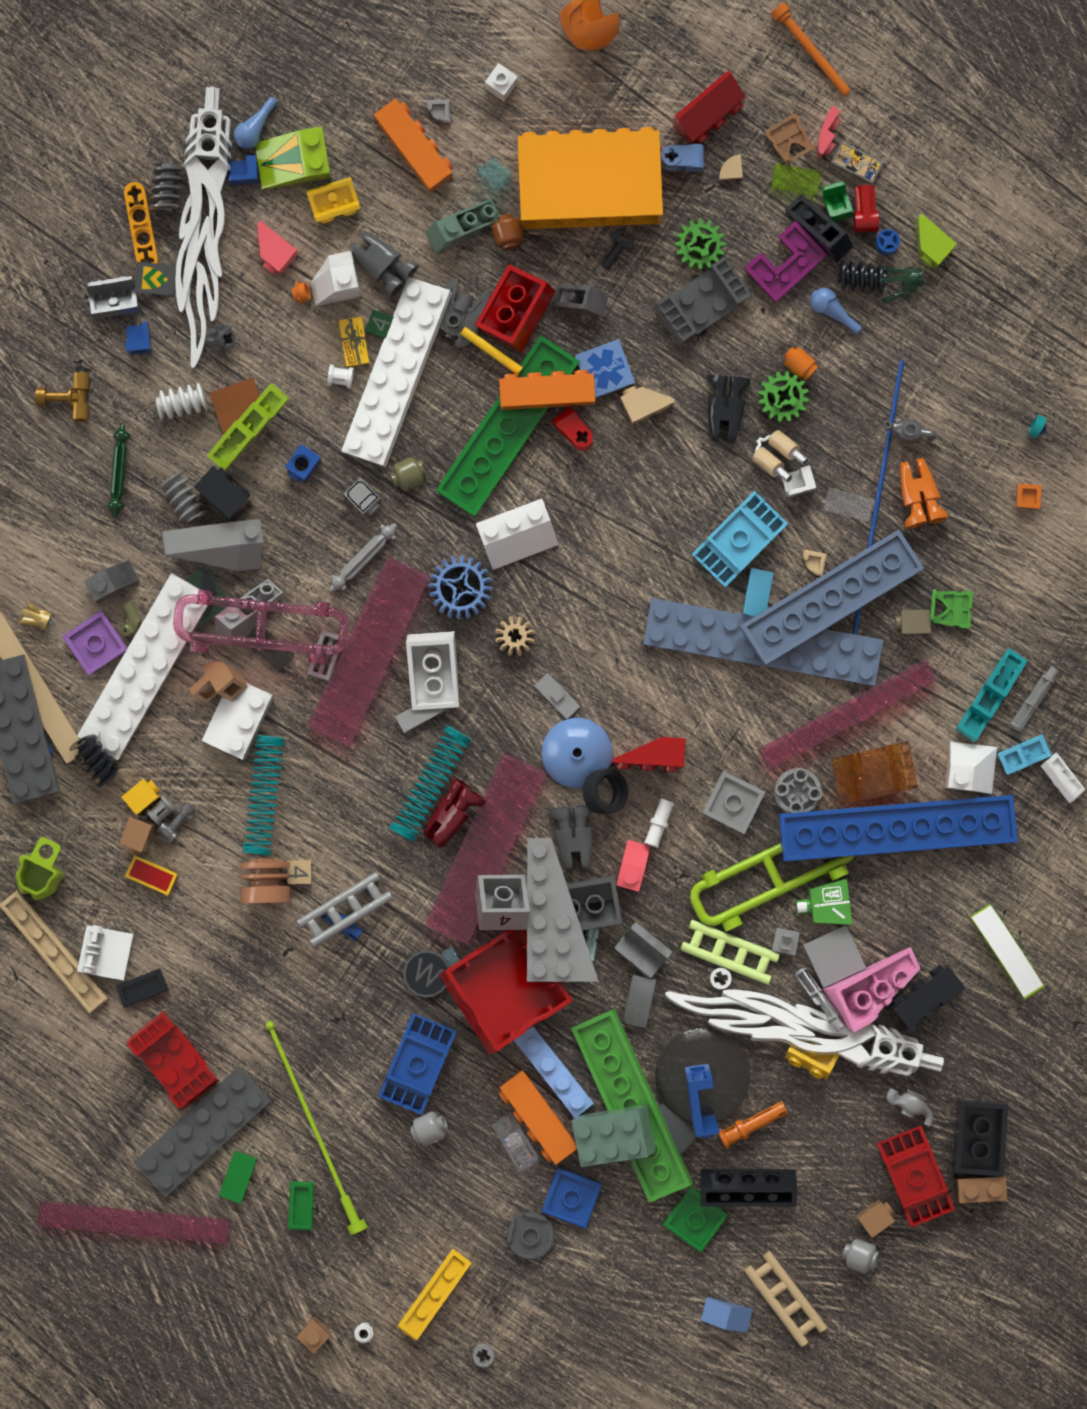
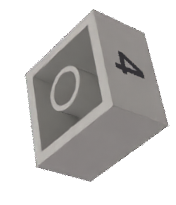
(502, 902)

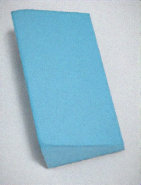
(757, 592)

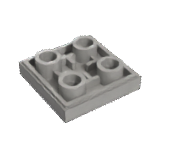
(834, 956)

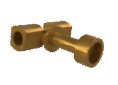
(75, 396)

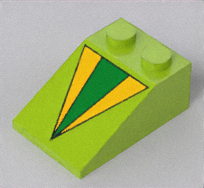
(293, 158)

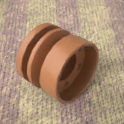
(265, 882)

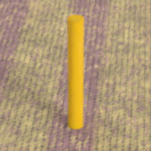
(491, 350)

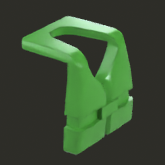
(957, 609)

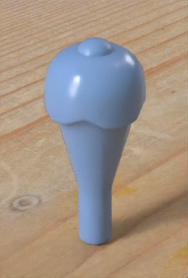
(248, 133)
(825, 302)

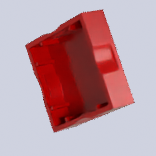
(495, 992)

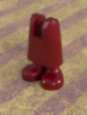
(450, 815)

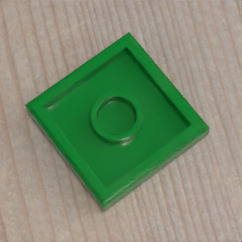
(695, 1222)

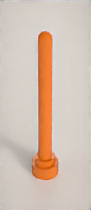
(783, 15)

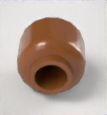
(508, 232)

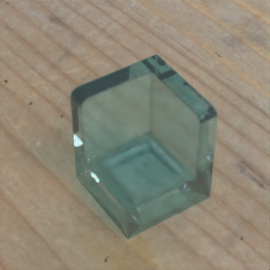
(494, 174)

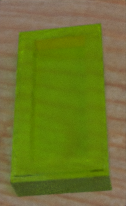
(796, 179)

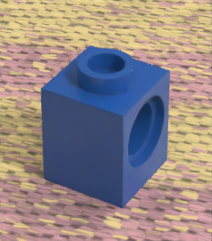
(306, 454)

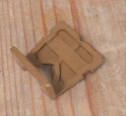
(785, 134)

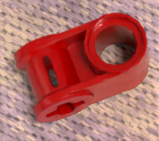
(571, 426)

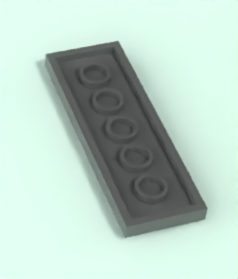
(23, 736)
(202, 1131)

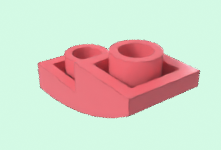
(826, 138)

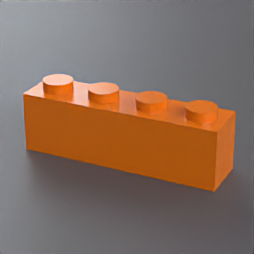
(413, 145)
(547, 391)
(538, 1116)

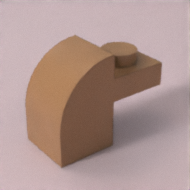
(218, 680)

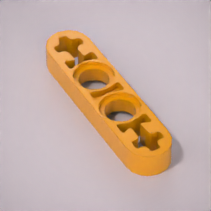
(140, 227)

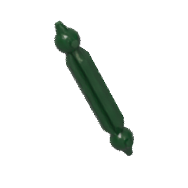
(118, 470)

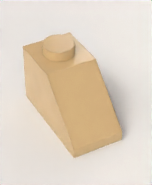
(644, 403)

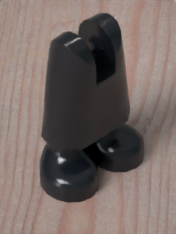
(726, 410)

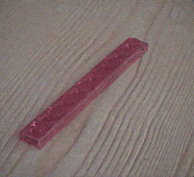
(847, 714)
(133, 1222)

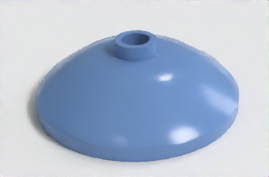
(559, 747)

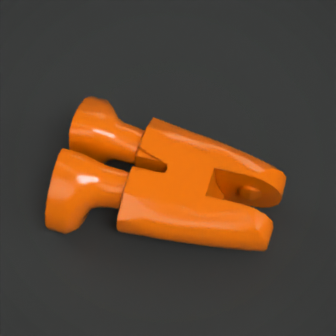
(919, 492)

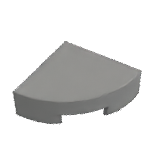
(439, 110)

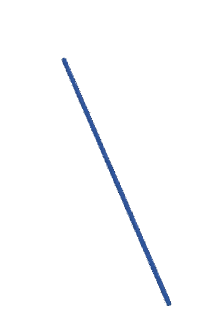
(882, 474)

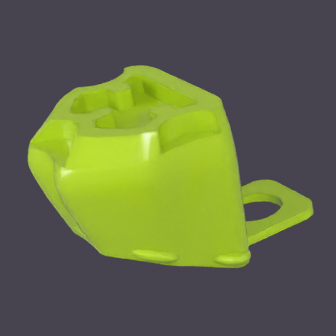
(37, 874)

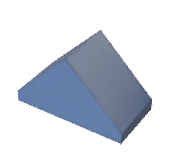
(726, 1315)

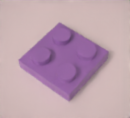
(95, 643)

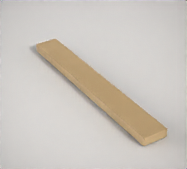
(52, 716)

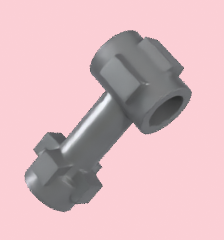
(168, 833)

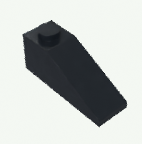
(820, 227)

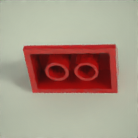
(709, 109)
(515, 308)

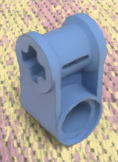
(687, 158)

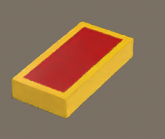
(151, 875)

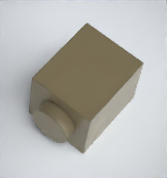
(913, 622)

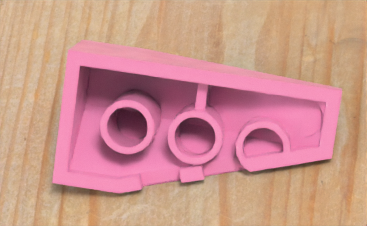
(870, 990)

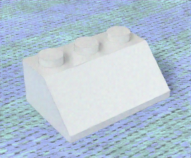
(517, 534)
(238, 721)

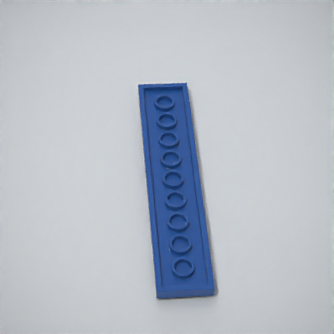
(897, 828)

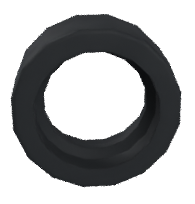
(619, 788)

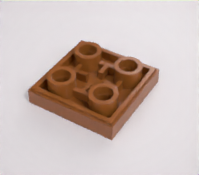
(233, 401)

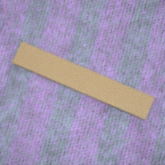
(53, 951)

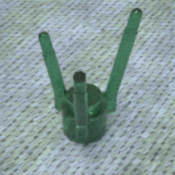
(910, 278)

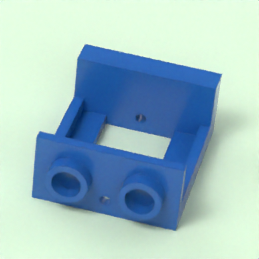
(697, 1079)

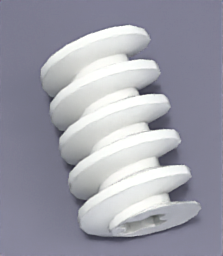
(180, 402)

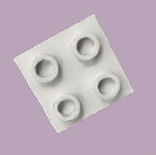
(105, 952)

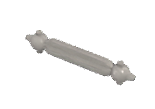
(363, 557)

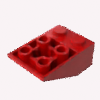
(662, 752)

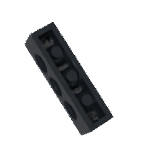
(748, 1187)

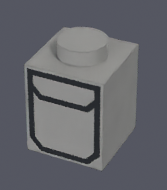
(363, 497)

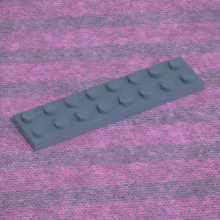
(831, 597)

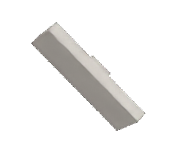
(557, 696)
(412, 718)

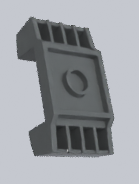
(702, 301)

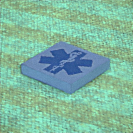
(609, 368)

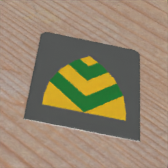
(155, 278)

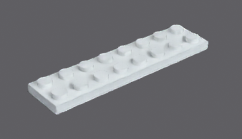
(396, 372)
(142, 669)

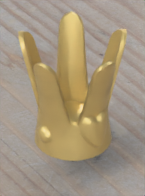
(39, 617)

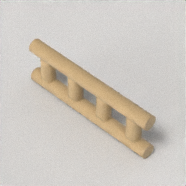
(800, 1300)

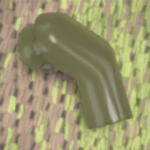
(132, 622)

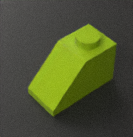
(932, 242)

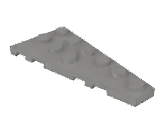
(553, 931)

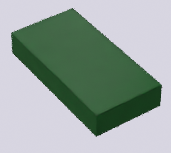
(237, 1177)
(301, 1205)

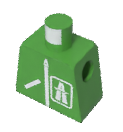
(827, 903)

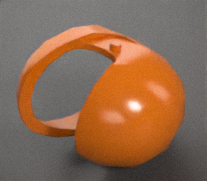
(587, 26)

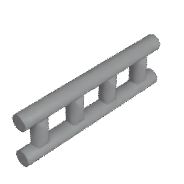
(349, 896)

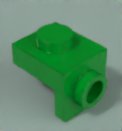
(837, 201)

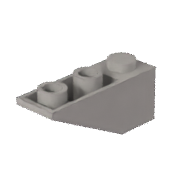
(240, 621)

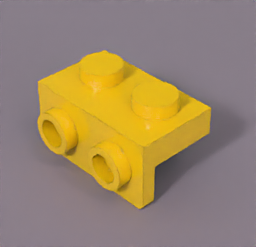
(333, 200)
(818, 1065)

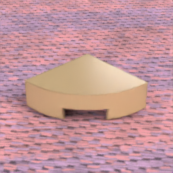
(731, 169)
(814, 562)

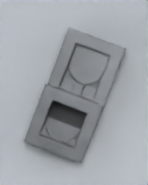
(639, 1001)

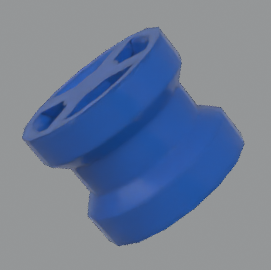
(890, 238)

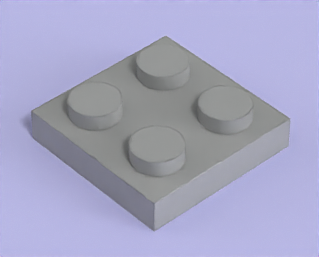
(733, 802)

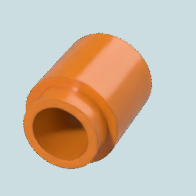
(800, 362)

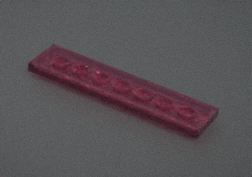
(368, 651)
(485, 845)

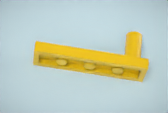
(434, 1295)

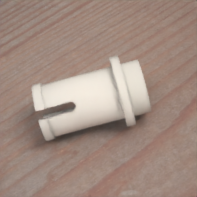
(363, 1338)

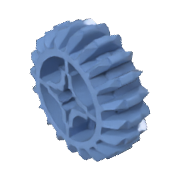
(466, 572)

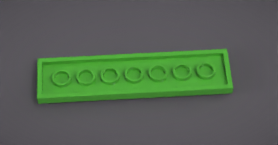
(624, 1086)

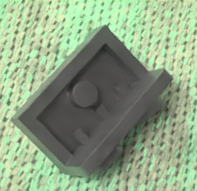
(112, 297)

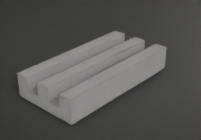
(333, 662)

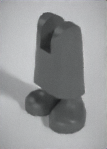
(381, 257)
(573, 839)

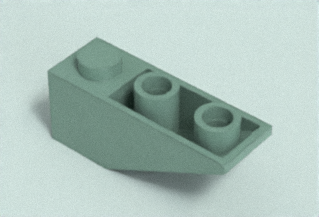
(462, 225)

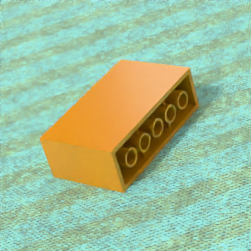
(590, 178)

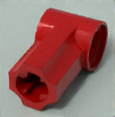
(865, 215)

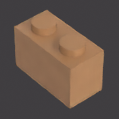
(137, 836)
(980, 1188)

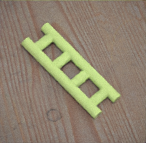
(736, 965)

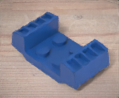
(417, 1063)

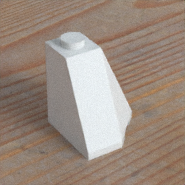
(336, 280)

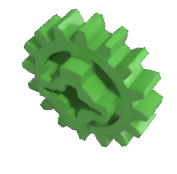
(709, 240)
(774, 390)

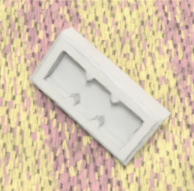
(1063, 777)

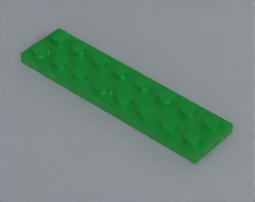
(500, 436)

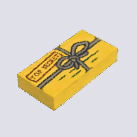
(354, 342)

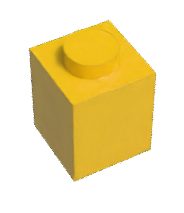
(142, 796)

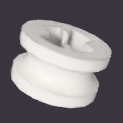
(717, 985)

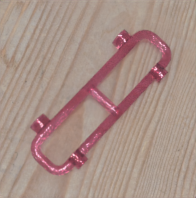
(200, 642)

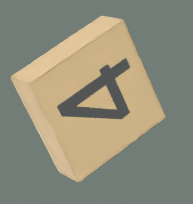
(300, 872)

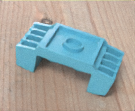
(739, 539)

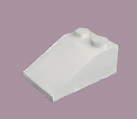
(433, 670)

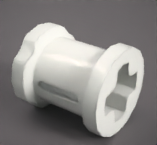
(340, 376)

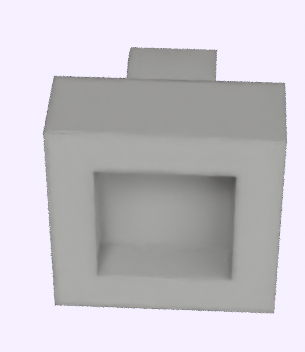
(785, 941)

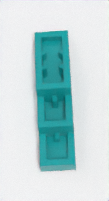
(991, 695)

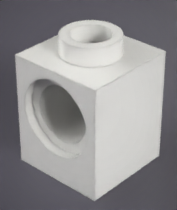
(501, 82)

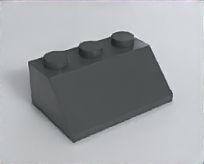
(596, 902)

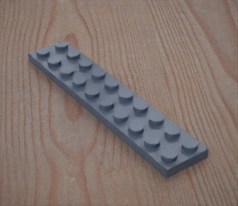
(719, 636)

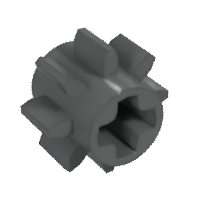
(220, 338)

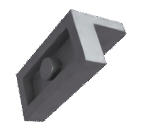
(642, 950)

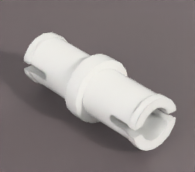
(659, 823)

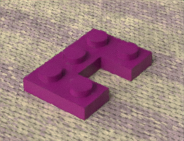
(779, 281)

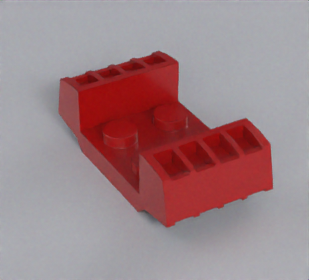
(173, 1060)
(916, 1176)

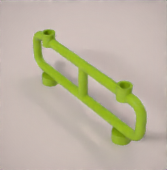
(730, 918)

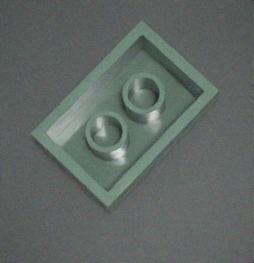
(613, 1135)

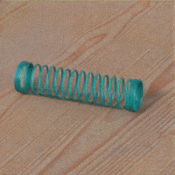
(461, 741)
(249, 846)

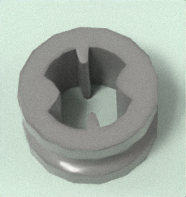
(476, 1358)

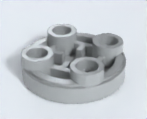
(797, 791)

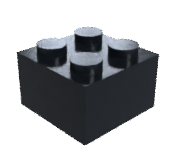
(223, 494)

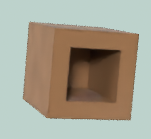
(876, 1217)
(314, 1334)

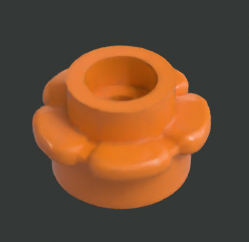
(301, 292)

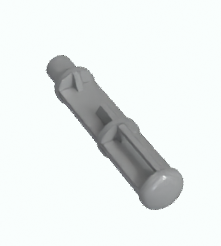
(1034, 699)
(819, 998)

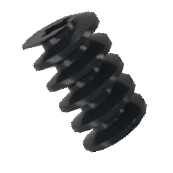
(861, 276)
(96, 758)

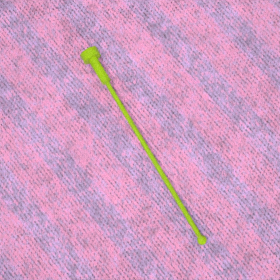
(356, 1224)

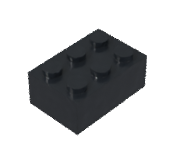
(980, 1137)

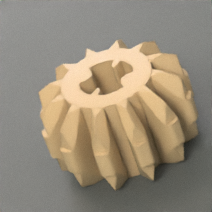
(507, 639)

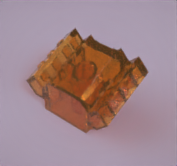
(874, 773)

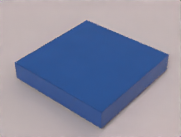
(571, 1197)

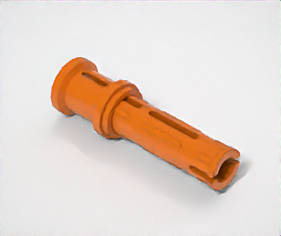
(742, 1129)

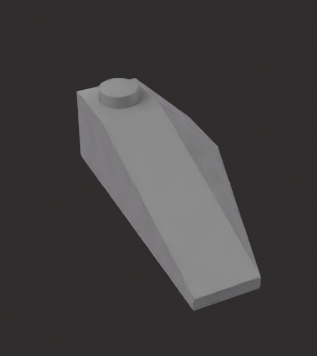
(223, 545)

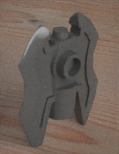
(461, 314)

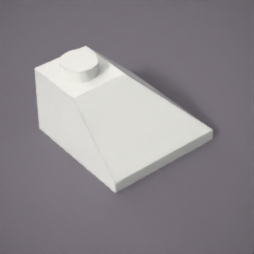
(970, 767)

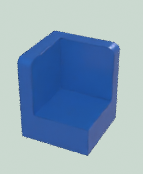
(244, 171)
(138, 339)

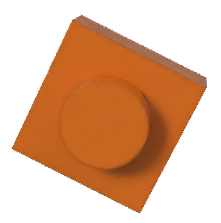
(1028, 496)

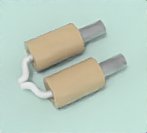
(771, 463)

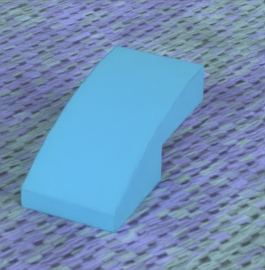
(1025, 754)

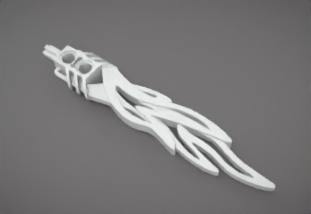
(193, 243)
(792, 1030)

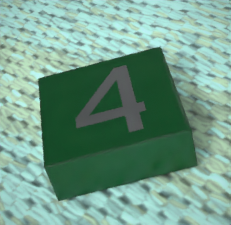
(379, 324)

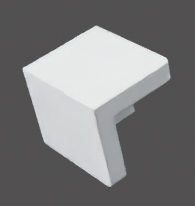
(801, 482)

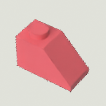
(274, 250)
(633, 865)

